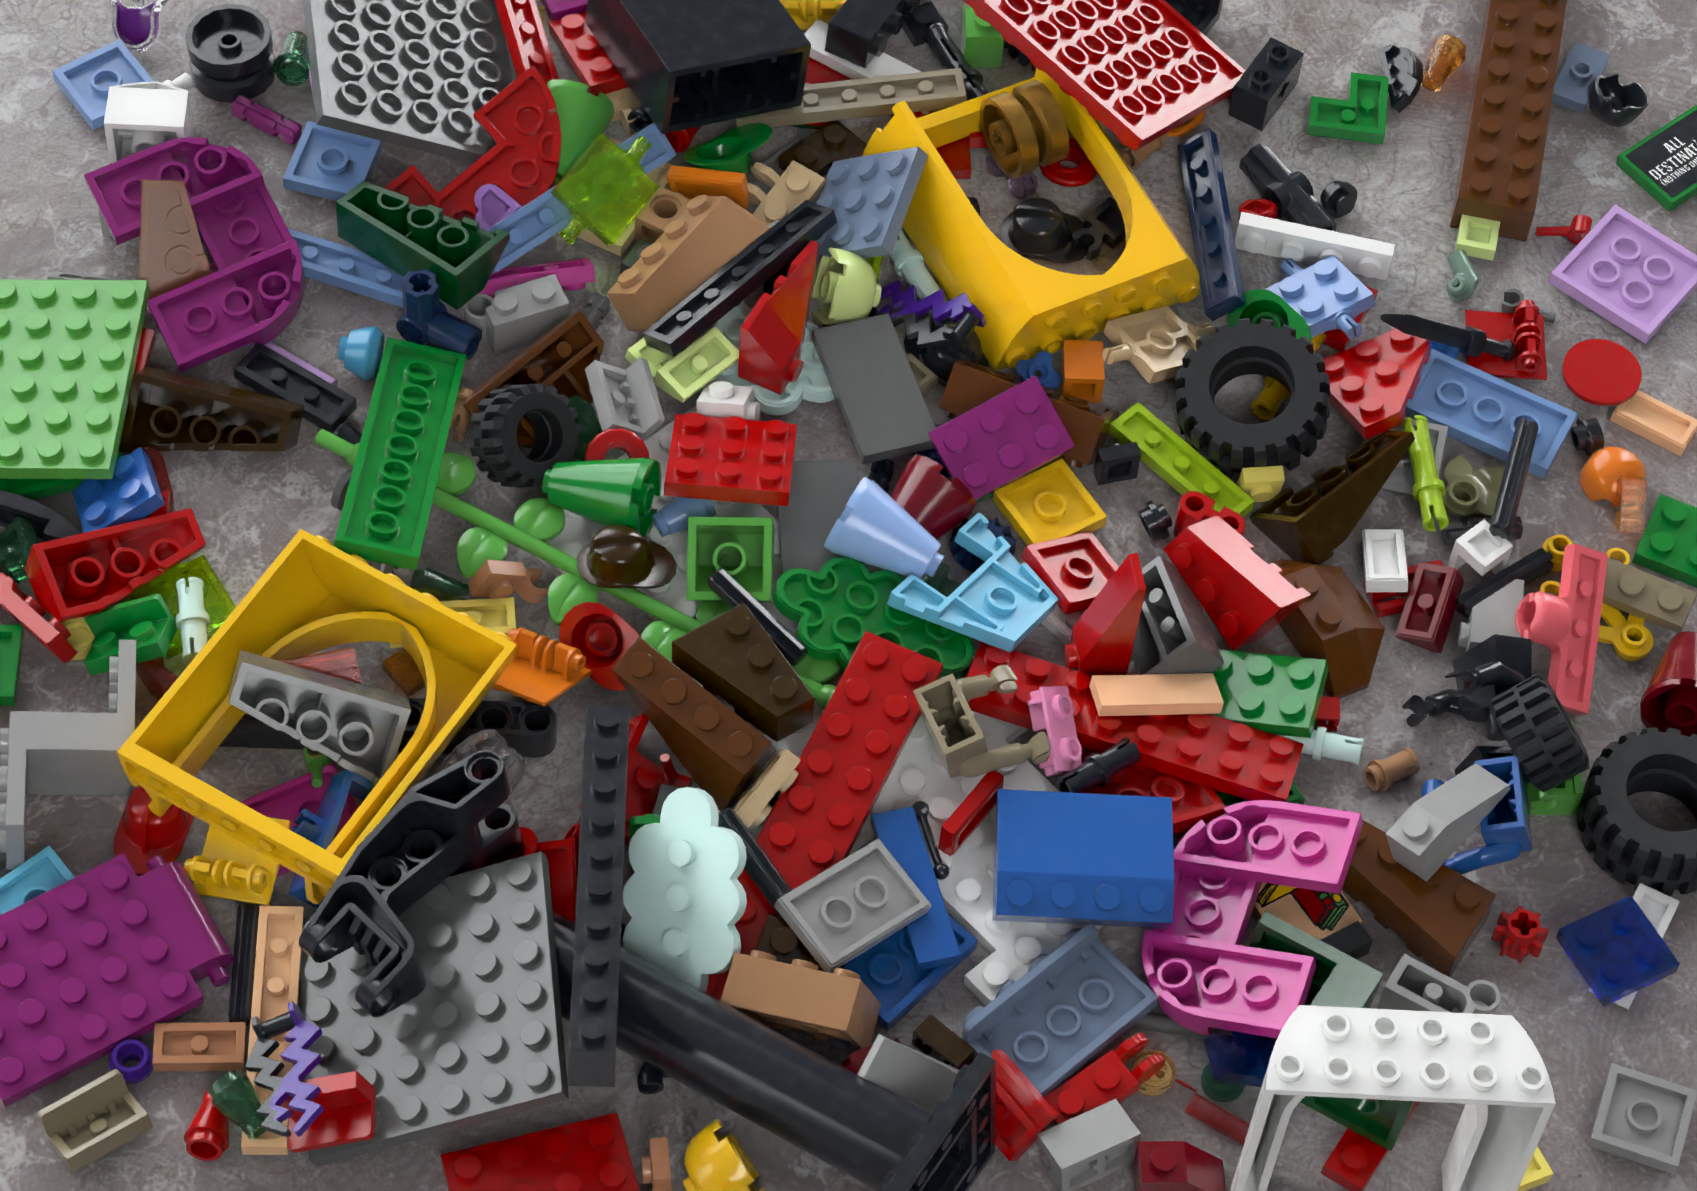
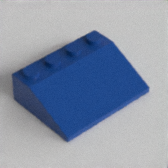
(1083, 859)

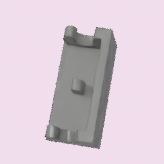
(1089, 1146)

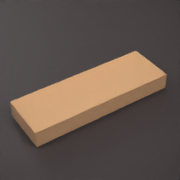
(1156, 694)

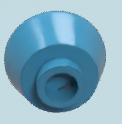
(362, 351)

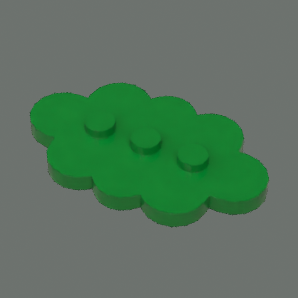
(846, 601)

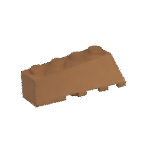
(683, 258)

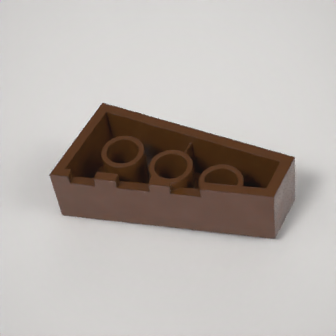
(1431, 916)

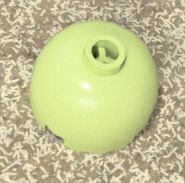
(844, 288)

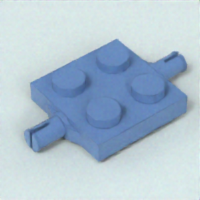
(1325, 295)

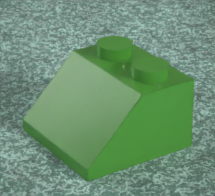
(735, 544)

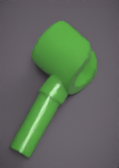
(315, 764)

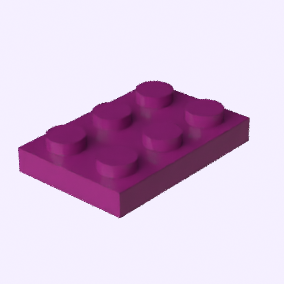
(1002, 439)

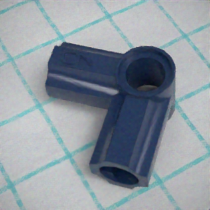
(428, 320)

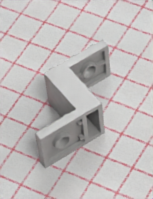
(65, 753)

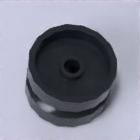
(230, 52)

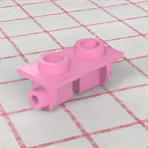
(1053, 710)

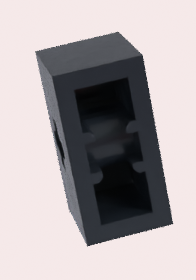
(1266, 84)

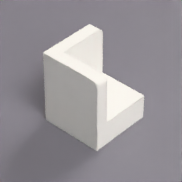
(1481, 550)

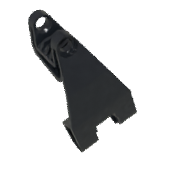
(431, 834)

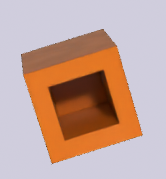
(1082, 370)

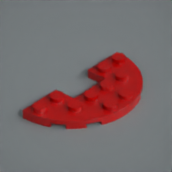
(521, 163)

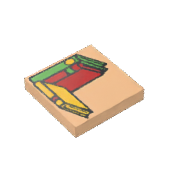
(1306, 909)

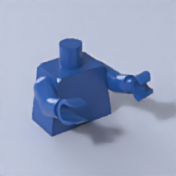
(1504, 828)

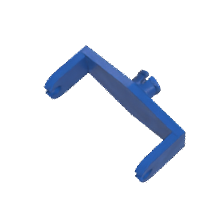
(323, 826)

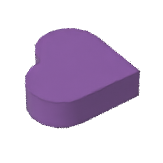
(493, 205)

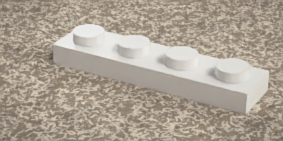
(1313, 244)

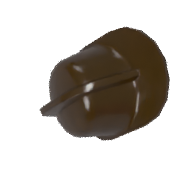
(625, 559)

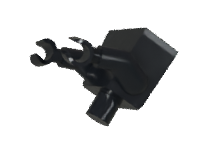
(1479, 676)

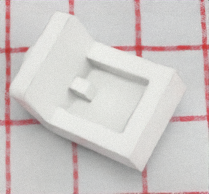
(728, 400)

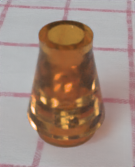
(1443, 60)

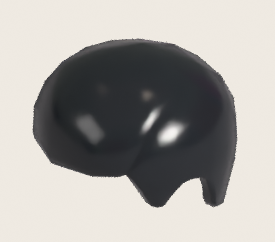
(1616, 102)

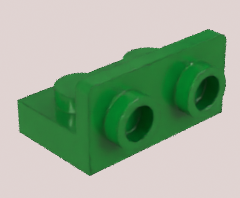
(140, 620)

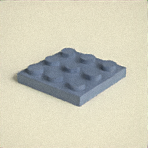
(870, 201)

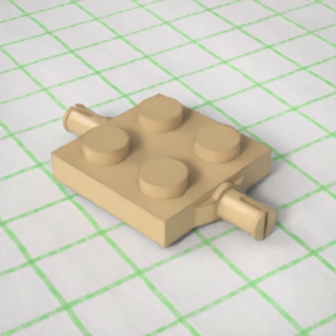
(1153, 342)

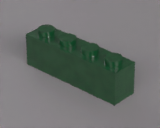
(420, 238)

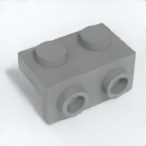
(625, 397)

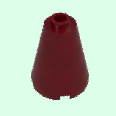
(931, 497)
(1672, 691)

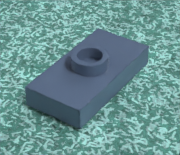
(1577, 73)

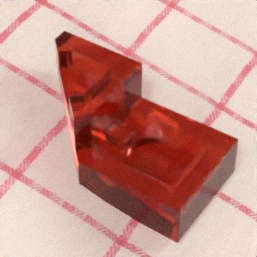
(156, 676)

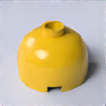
(718, 1162)

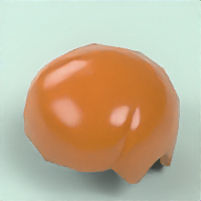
(1601, 470)

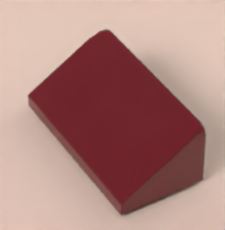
(1430, 606)

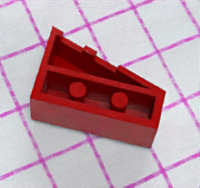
(1232, 581)

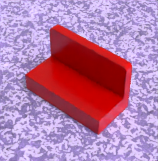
(346, 1115)

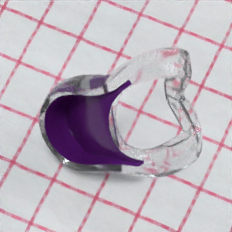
(136, 25)

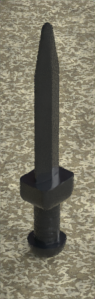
(1469, 340)

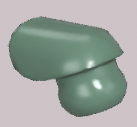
(1465, 276)

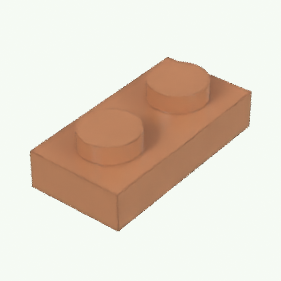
(199, 1046)

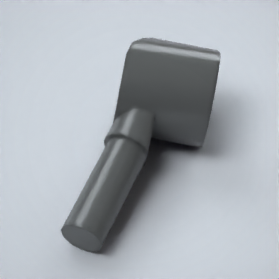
(1513, 297)

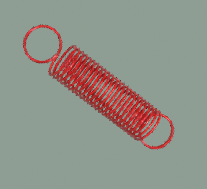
(1209, 1102)

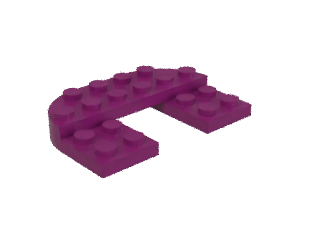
(255, 257)

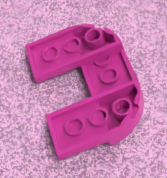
(1198, 961)

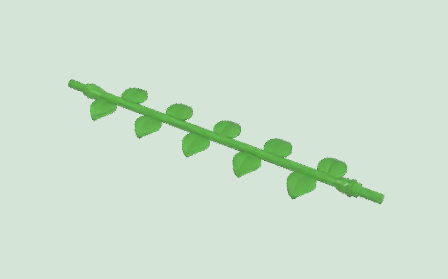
(542, 521)

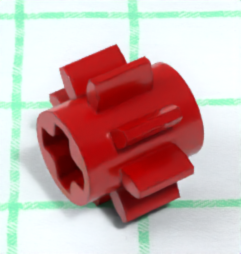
(1520, 934)

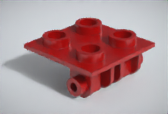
(1524, 329)

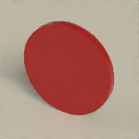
(1601, 372)

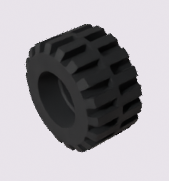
(497, 428)
(1540, 733)

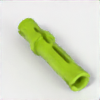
(1427, 487)

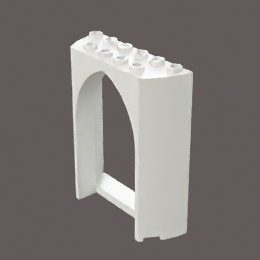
(1410, 1058)

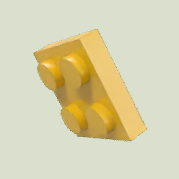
(1049, 505)

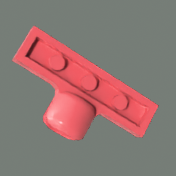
(1569, 625)

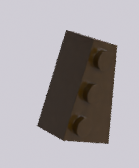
(746, 670)

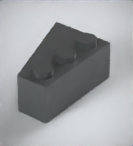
(1172, 626)

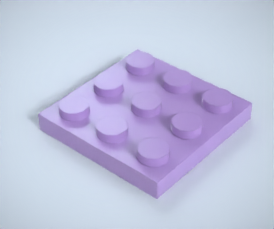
(1628, 274)

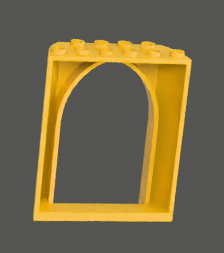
(1022, 301)
(298, 607)

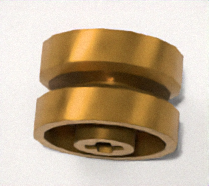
(1024, 129)

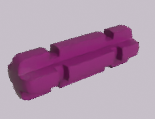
(266, 119)

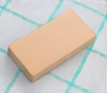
(1656, 422)

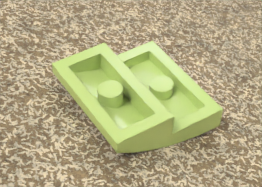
(691, 368)

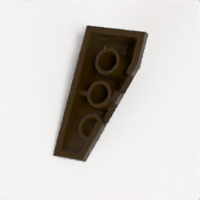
(1325, 512)

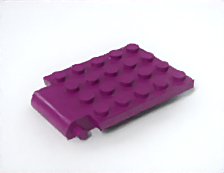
(100, 968)

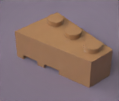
(802, 997)

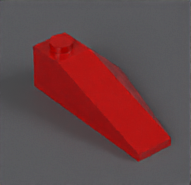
(777, 326)
(103, 566)
(1107, 629)

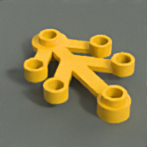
(1619, 628)

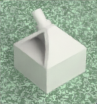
(147, 115)

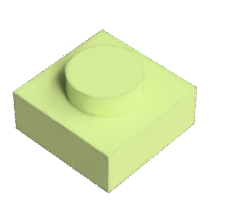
(1477, 237)

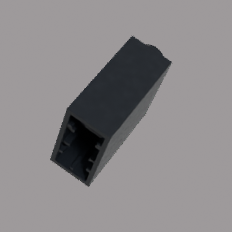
(703, 57)

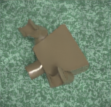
(957, 732)

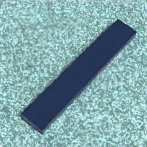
(1211, 224)

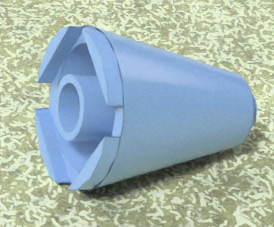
(883, 534)

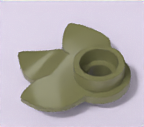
(1475, 486)

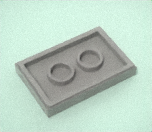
(852, 906)

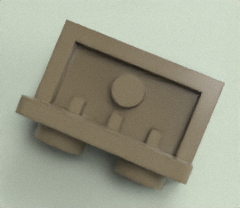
(93, 1121)

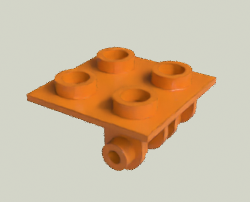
(541, 668)

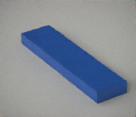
(932, 934)

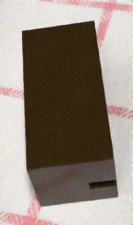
(935, 1036)

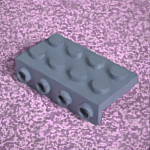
(1061, 1011)

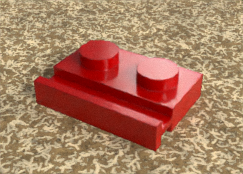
(1019, 1109)

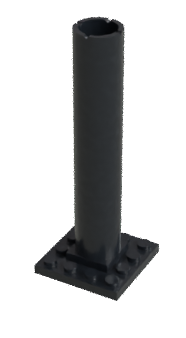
(793, 1087)

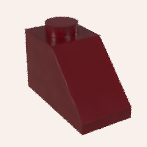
(1176, 1168)

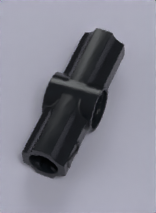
(1287, 190)

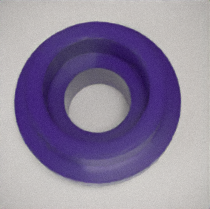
(132, 1050)

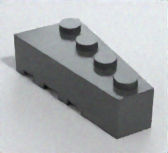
(326, 713)

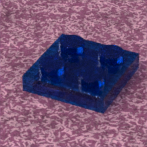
(1617, 950)

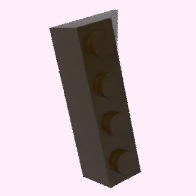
(203, 416)

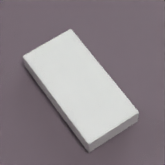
(1384, 560)

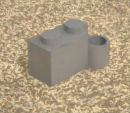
(518, 313)
(1422, 988)

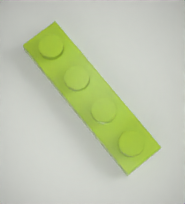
(1177, 460)

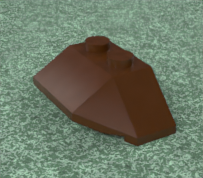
(552, 360)
(1333, 625)

